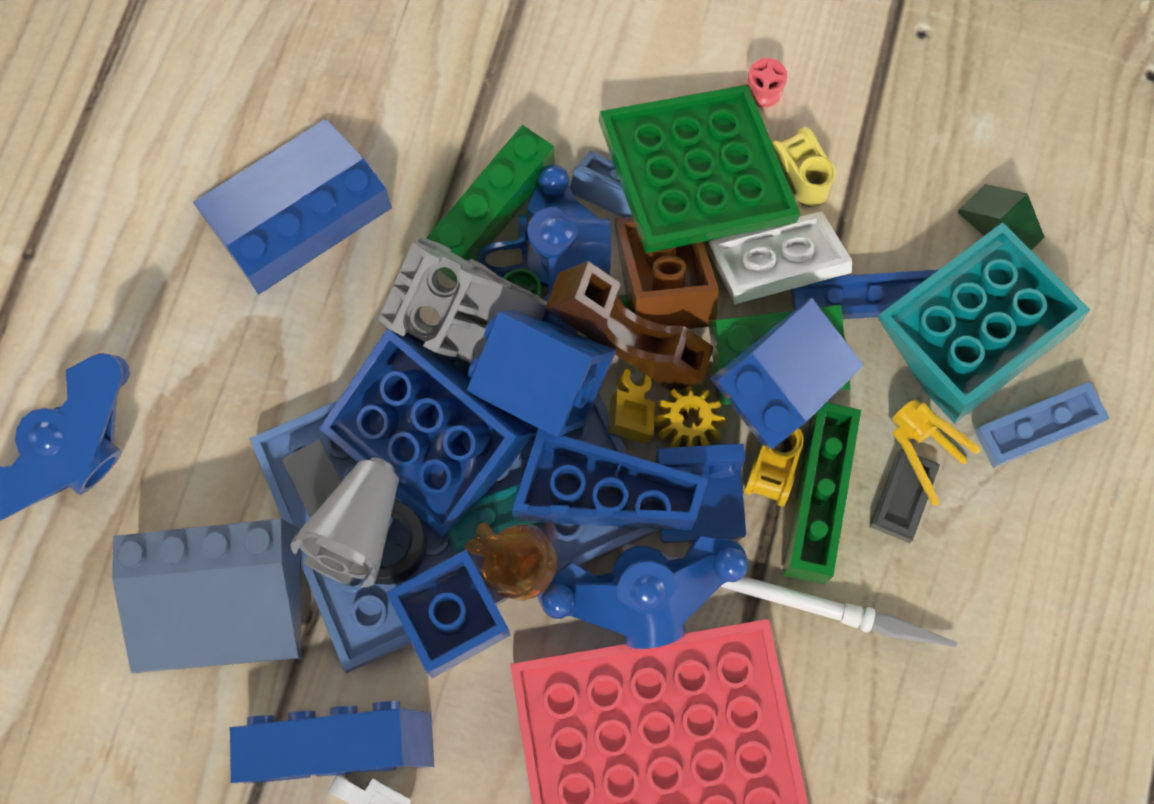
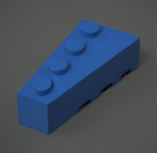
(602, 487)

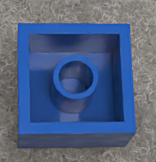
(448, 614)

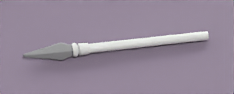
(846, 613)

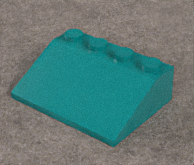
(981, 321)

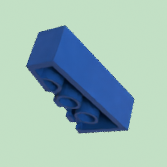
(330, 744)

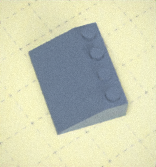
(209, 595)

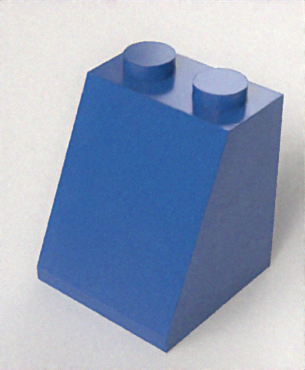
(539, 371)

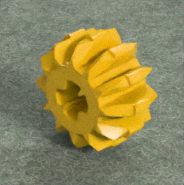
(678, 409)

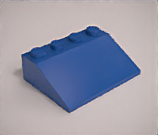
(294, 205)
(423, 422)

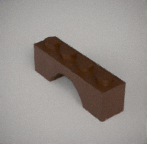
(590, 303)

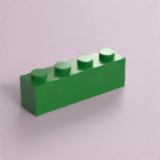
(494, 196)
(822, 494)

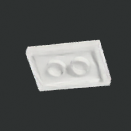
(779, 258)

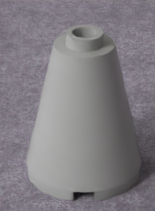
(352, 525)

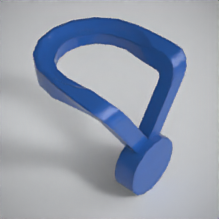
(505, 245)

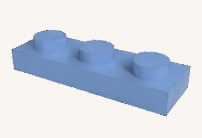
(1041, 424)

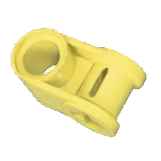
(803, 160)

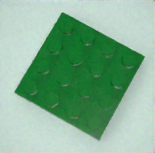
(697, 168)

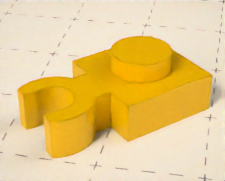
(630, 412)

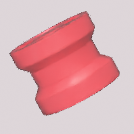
(771, 74)

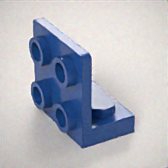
(722, 503)

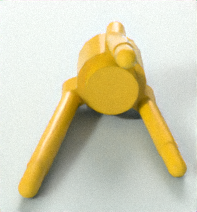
(919, 422)

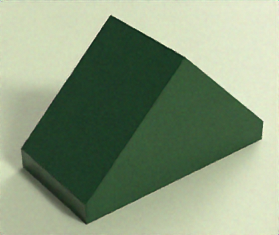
(997, 205)

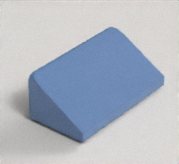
(598, 183)

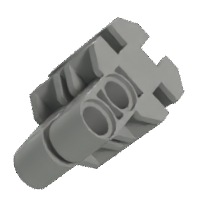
(476, 294)

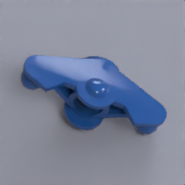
(563, 233)
(67, 443)
(645, 592)

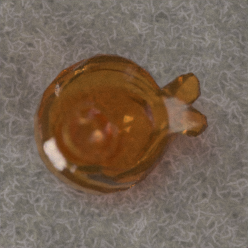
(516, 561)

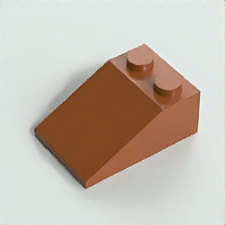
(667, 284)

